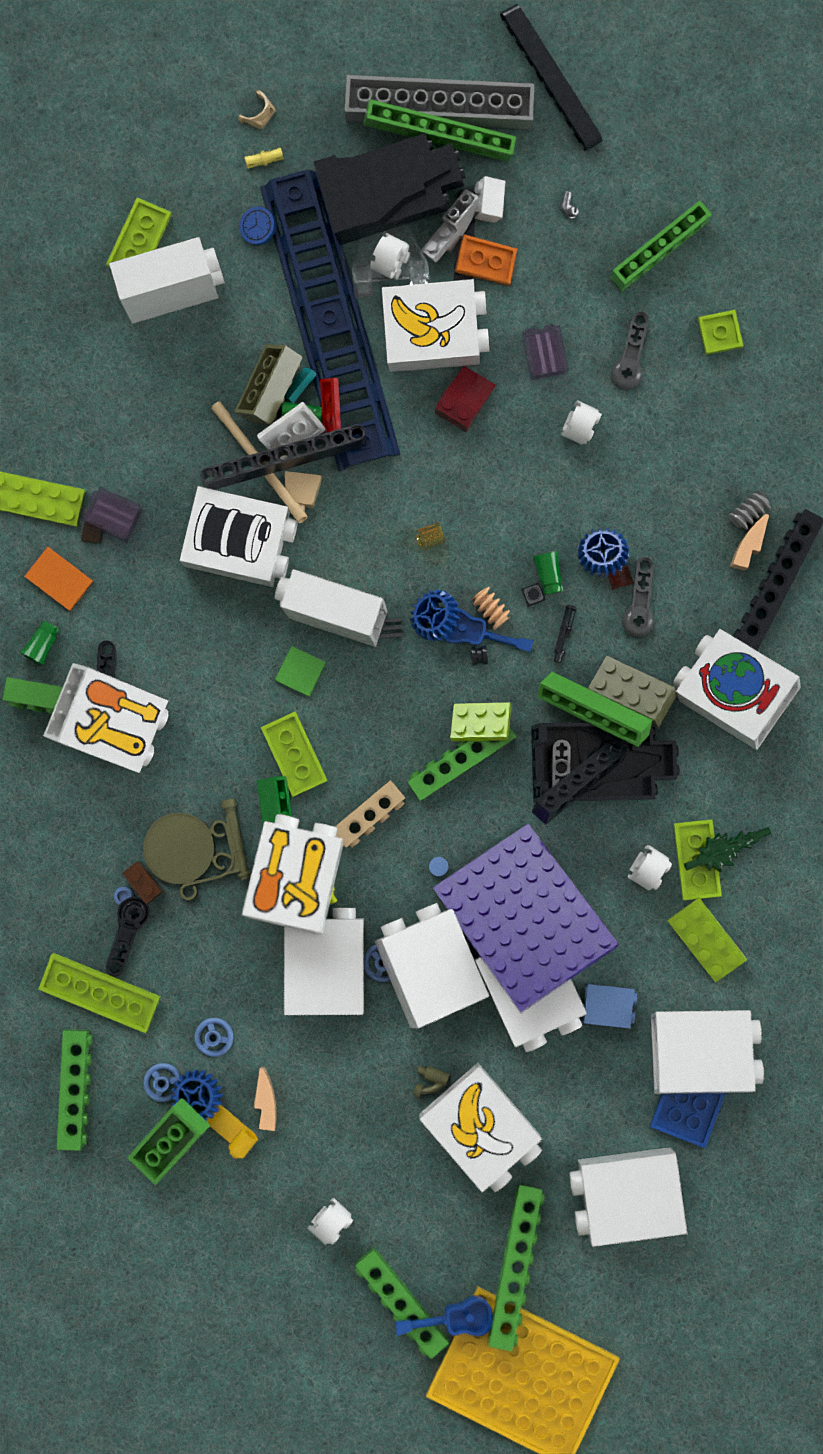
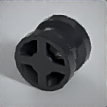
(479, 655)

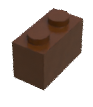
(143, 882)

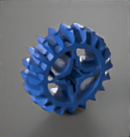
(617, 548)
(440, 619)
(206, 1083)

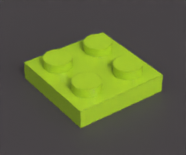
(720, 332)

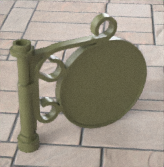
(183, 847)

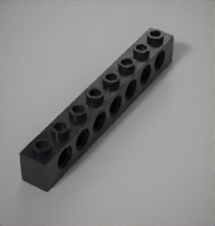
(812, 524)

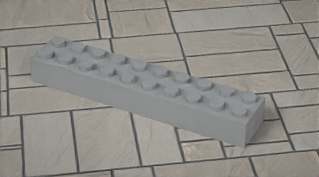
(459, 100)

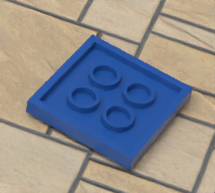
(688, 1115)

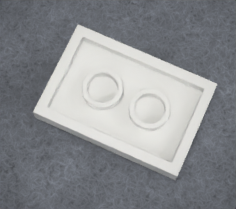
(292, 427)

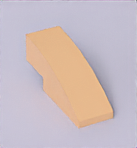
(750, 544)
(266, 1101)

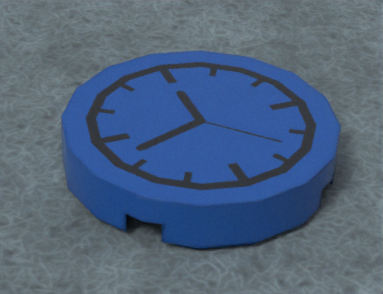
(257, 225)

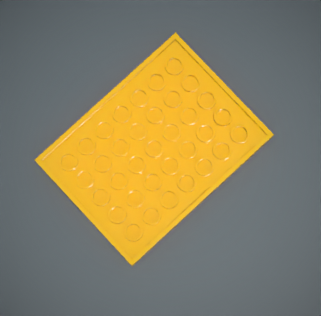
(532, 1395)

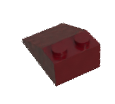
(464, 398)

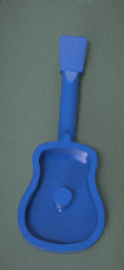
(473, 630)
(469, 1317)

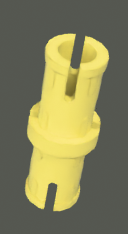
(264, 158)

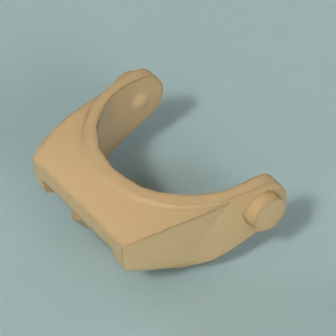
(262, 119)

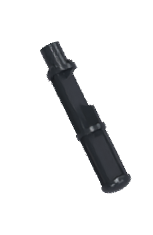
(565, 631)

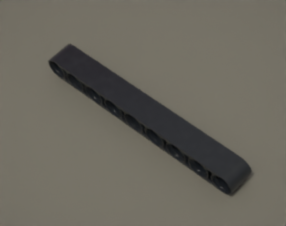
(551, 76)
(291, 450)

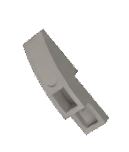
(455, 224)

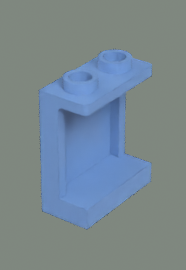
(609, 1005)

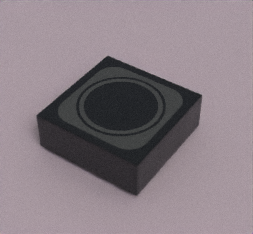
(533, 594)

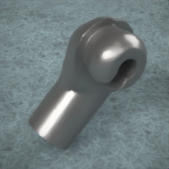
(569, 210)

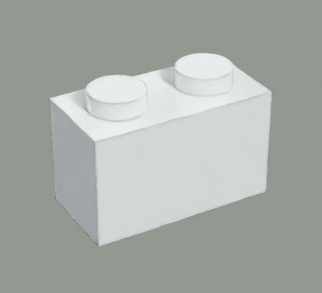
(491, 199)

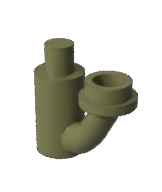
(434, 1075)

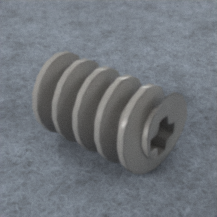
(749, 510)

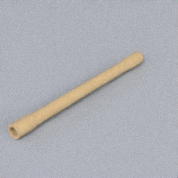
(225, 417)

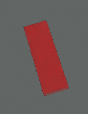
(330, 404)

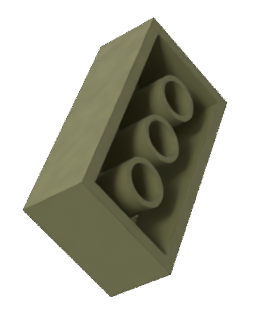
(268, 384)
(634, 690)

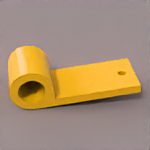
(234, 1131)

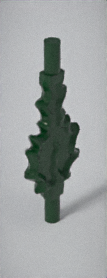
(720, 850)

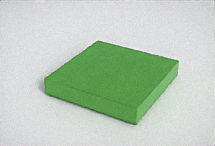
(300, 671)

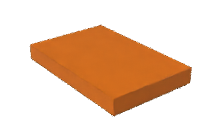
(486, 260)
(59, 578)

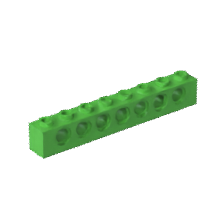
(439, 130)
(496, 1337)

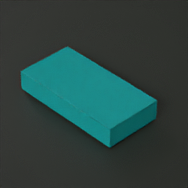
(299, 384)

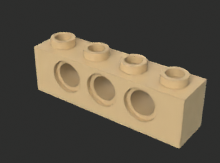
(387, 791)

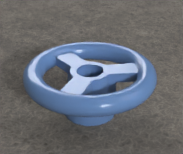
(378, 976)
(208, 1042)
(160, 1089)

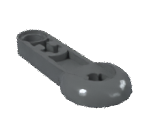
(630, 357)
(640, 604)

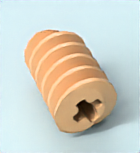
(490, 607)

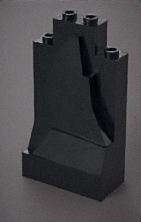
(387, 186)
(628, 781)

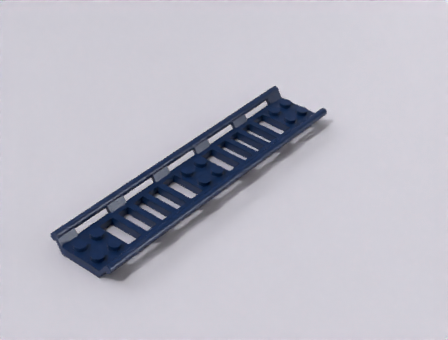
(331, 314)

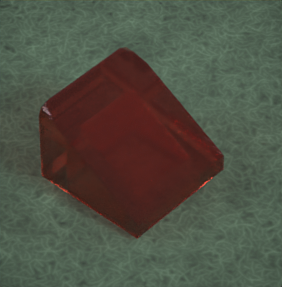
(620, 579)

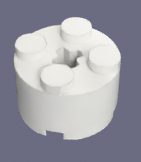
(390, 256)
(580, 423)
(649, 868)
(330, 1222)

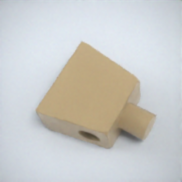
(303, 488)

